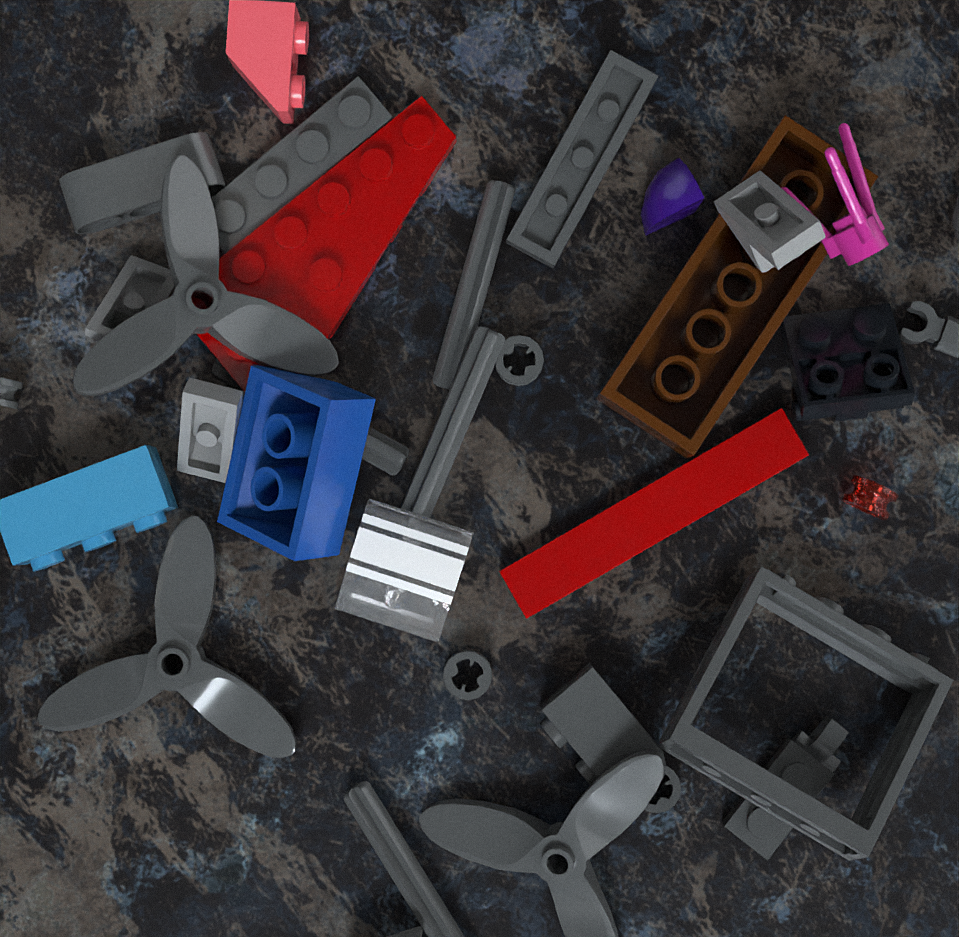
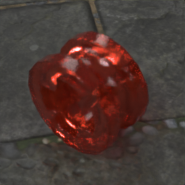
(870, 497)

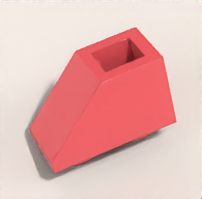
(265, 50)

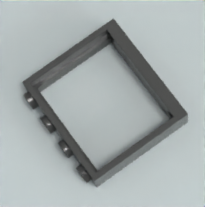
(861, 643)

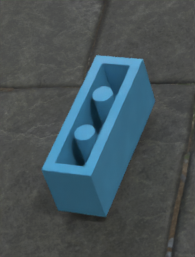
(86, 508)

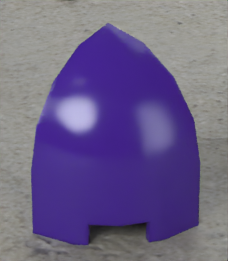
(670, 197)

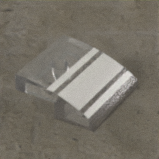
(403, 570)

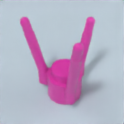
(861, 230)

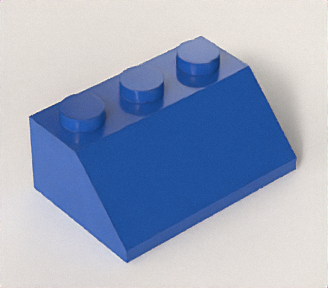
(295, 462)

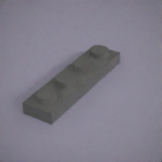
(582, 159)
(297, 161)

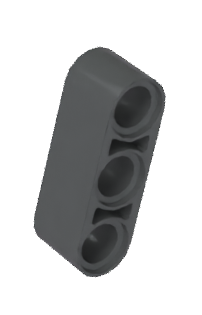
(132, 183)

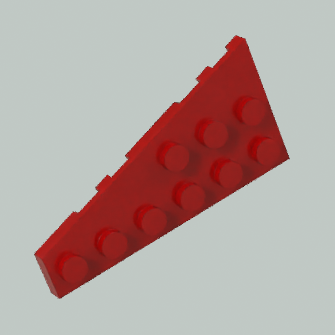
(333, 233)

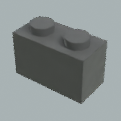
(593, 723)

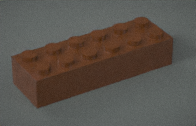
(723, 306)

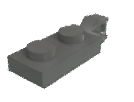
(800, 761)

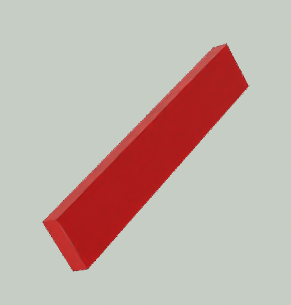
(654, 513)

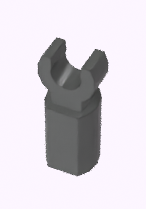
(938, 331)

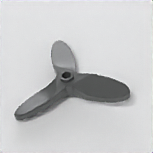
(238, 321)
(181, 618)
(556, 852)

